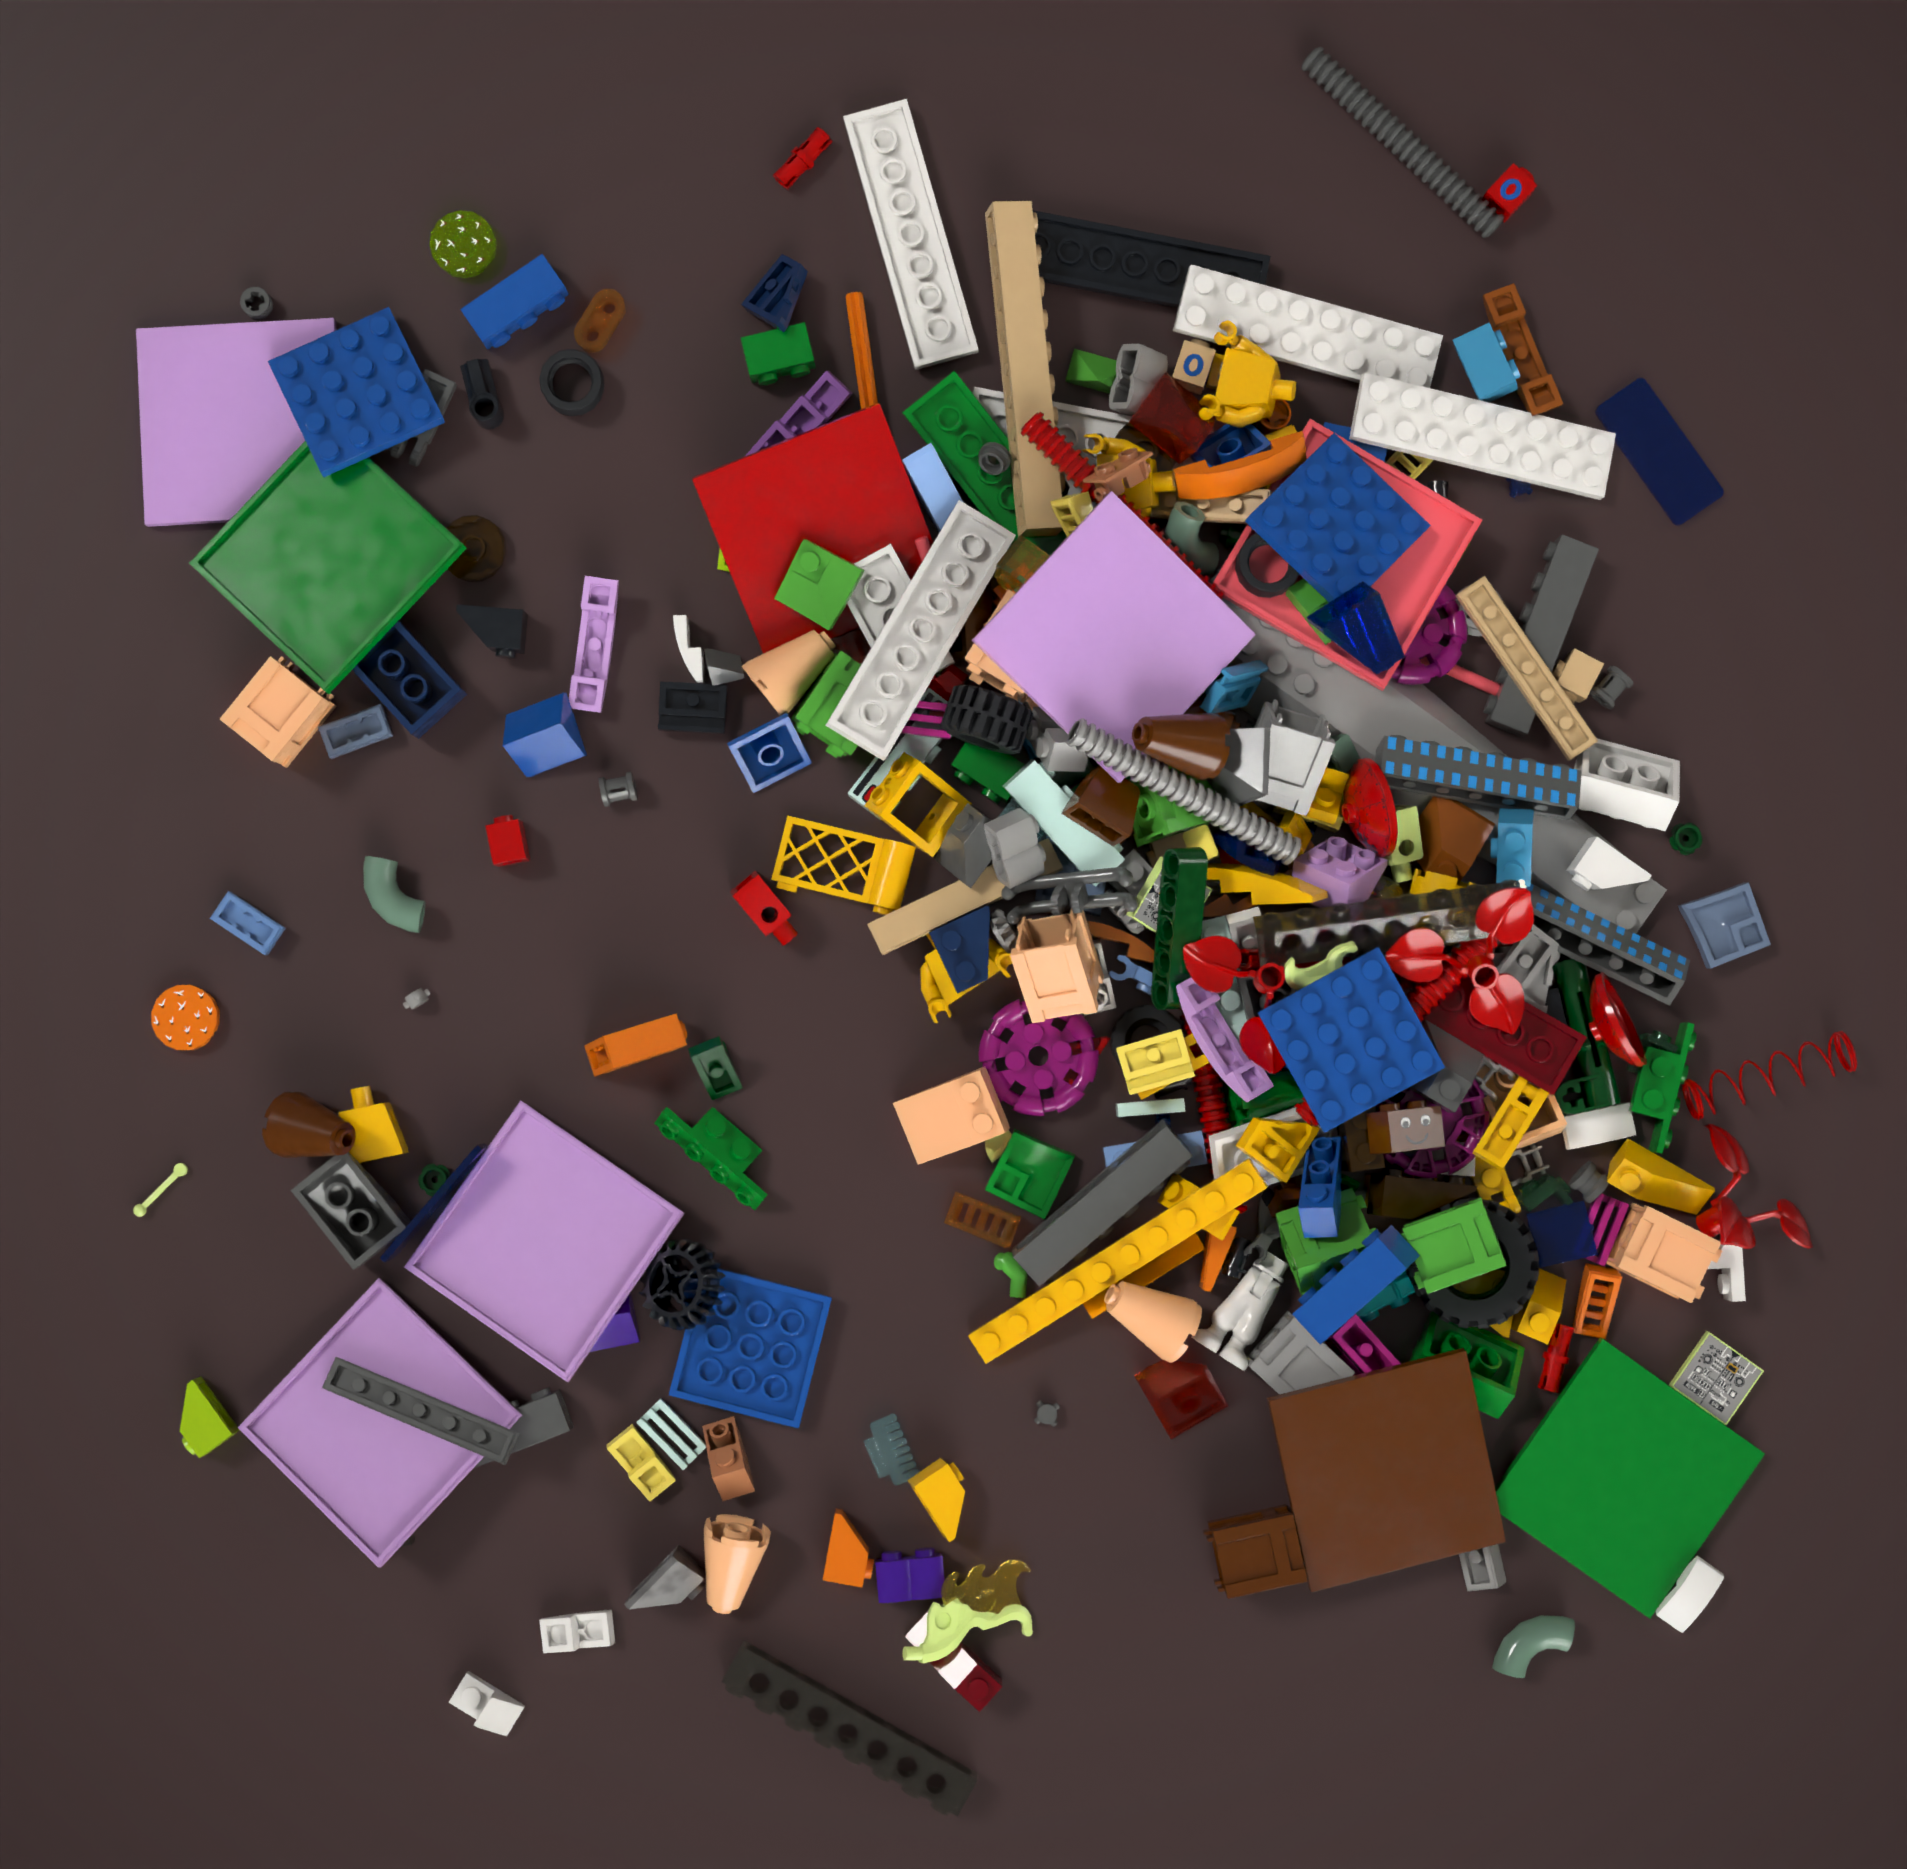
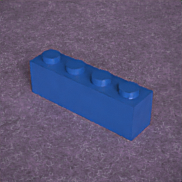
(1355, 1284)

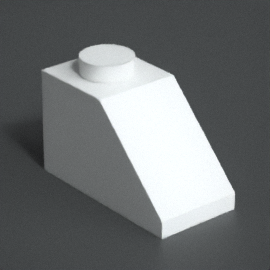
(1604, 867)

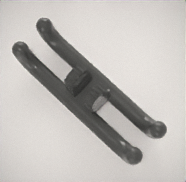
(1072, 893)

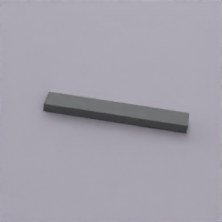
(421, 1410)

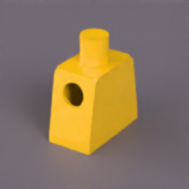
(375, 1128)

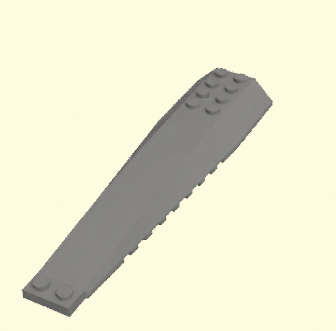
(1317, 686)

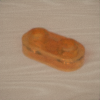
(599, 321)

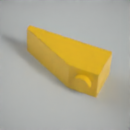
(1656, 1179)

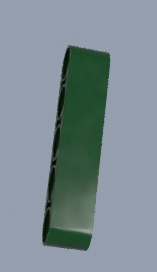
(1177, 920)

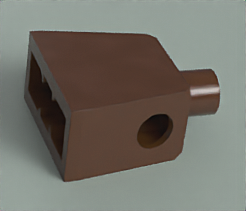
(1104, 806)

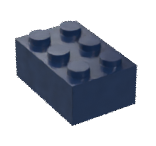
(409, 680)

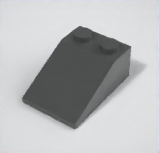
(351, 1209)

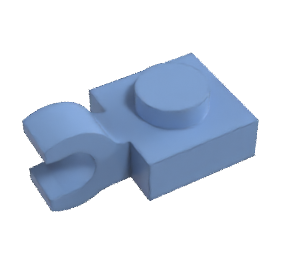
(1135, 972)

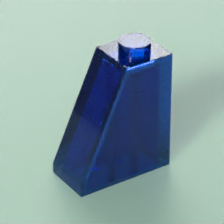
(1360, 627)

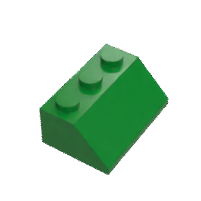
(1492, 1360)

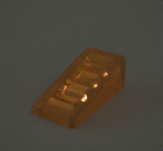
(1010, 1227)

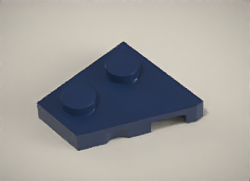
(777, 293)
(965, 948)

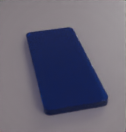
(1659, 451)
(432, 1205)

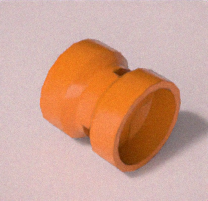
(1281, 416)

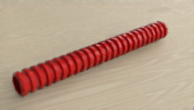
(1078, 468)
(1427, 995)
(1210, 1100)

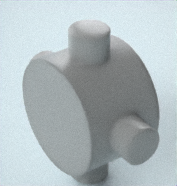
(416, 998)

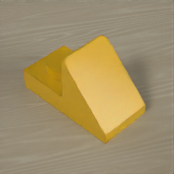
(1328, 796)

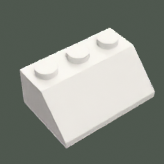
(1629, 784)

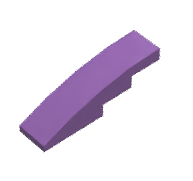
(807, 412)

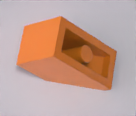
(847, 1554)

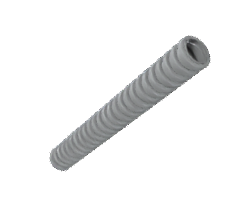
(1184, 791)

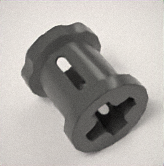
(1611, 687)
(609, 796)

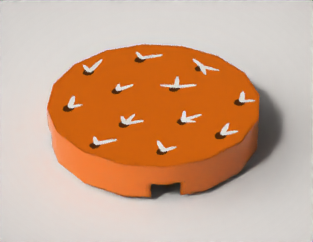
(185, 1017)

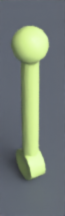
(179, 1170)

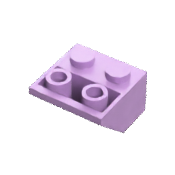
(1341, 870)

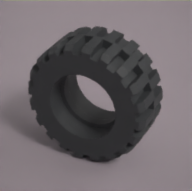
(1512, 1290)

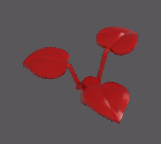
(1213, 966)
(1496, 997)
(1724, 1214)

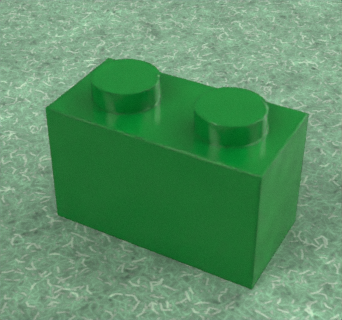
(778, 354)
(986, 769)

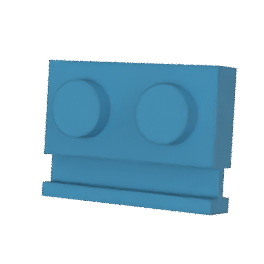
(1234, 688)

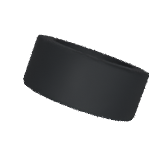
(557, 361)
(1254, 585)

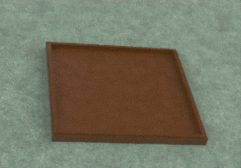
(1386, 1469)

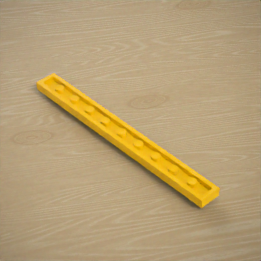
(1118, 1260)

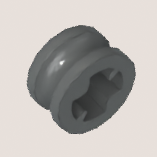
(248, 297)

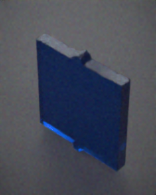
(1562, 1234)

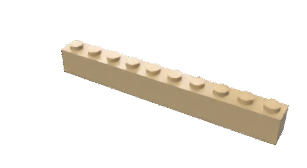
(1023, 360)

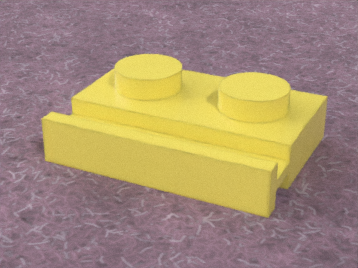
(1155, 1062)

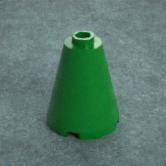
(1275, 1100)

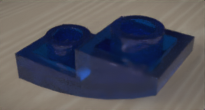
(1247, 854)

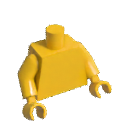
(1247, 382)
(1145, 493)
(937, 985)

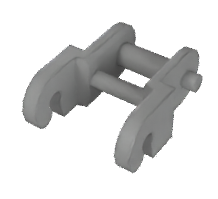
(1493, 1068)
(1540, 1165)

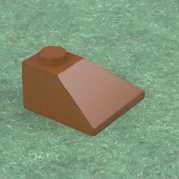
(1451, 837)

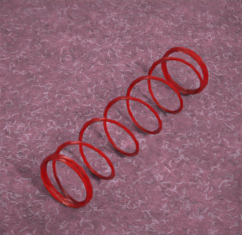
(1693, 1085)

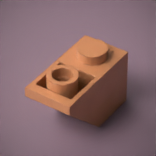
(728, 1459)

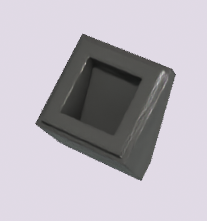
(723, 666)

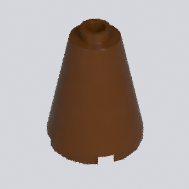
(1185, 742)
(305, 1128)

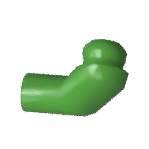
(1014, 1271)

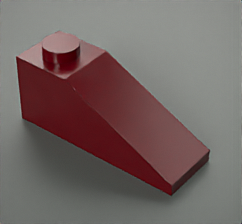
(961, 1669)

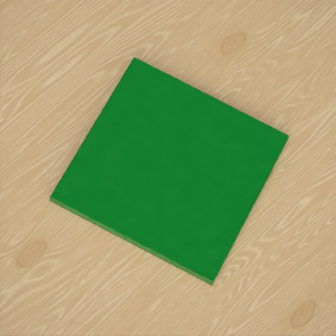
(327, 561)
(1625, 1477)

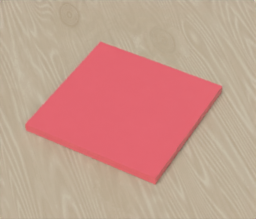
(1405, 588)

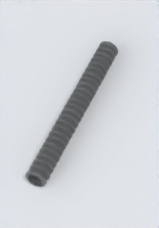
(1402, 142)

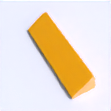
(1151, 1270)

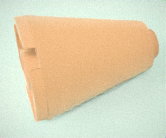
(790, 669)
(1155, 1317)
(731, 1559)

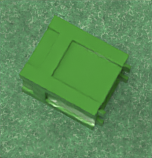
(821, 702)
(1160, 818)
(1454, 1246)
(1315, 1257)

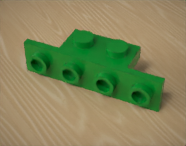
(1659, 1084)
(719, 1149)

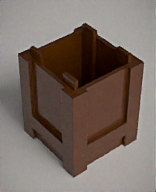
(1256, 1551)

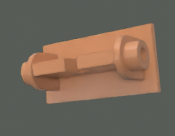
(1129, 467)

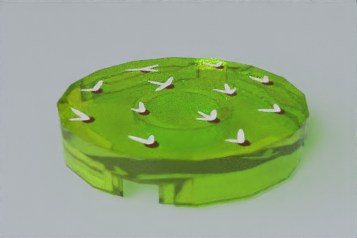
(463, 244)

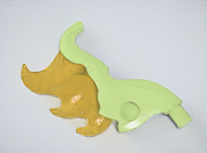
(974, 1603)

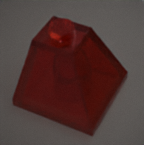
(1172, 419)
(1181, 1394)

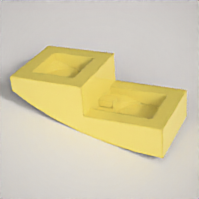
(641, 1462)

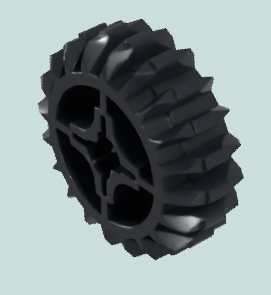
(693, 1288)

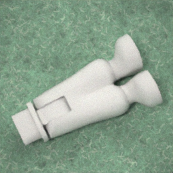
(1244, 1311)

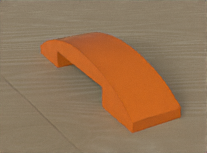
(1243, 474)

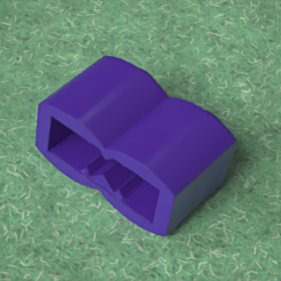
(909, 1577)

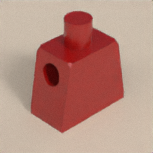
(754, 897)

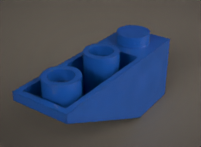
(1321, 1188)

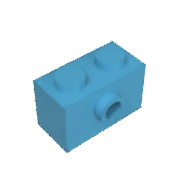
(1486, 363)
(1514, 845)

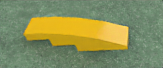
(1264, 887)

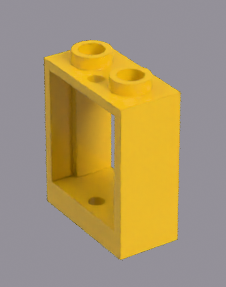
(934, 827)

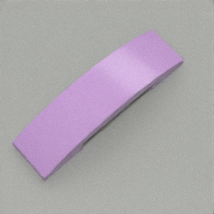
(594, 644)
(1219, 1042)

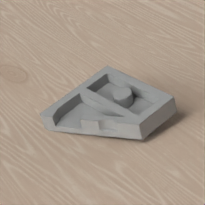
(1532, 965)

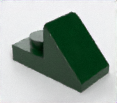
(715, 1068)

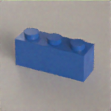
(515, 302)

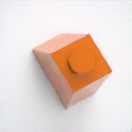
(636, 1044)

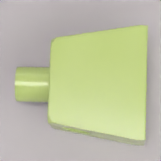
(1408, 843)

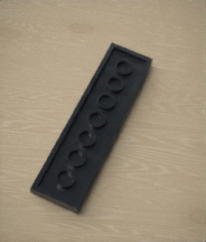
(1131, 260)

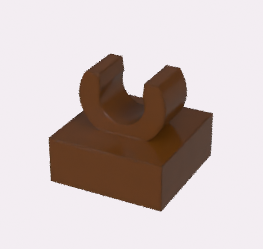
(1285, 1197)

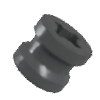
(1589, 1182)

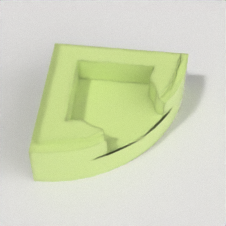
(996, 1145)

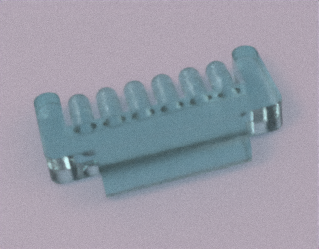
(882, 1454)

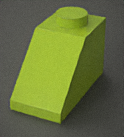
(204, 1419)

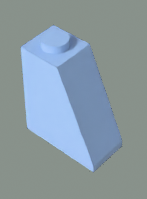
(931, 484)

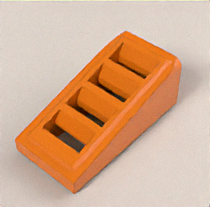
(1214, 1257)
(1588, 1285)

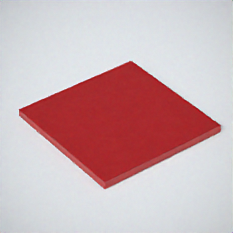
(826, 486)

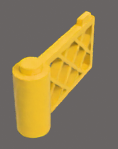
(886, 874)

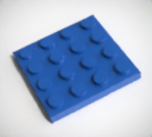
(356, 392)
(1337, 521)
(1351, 1039)
(754, 1351)

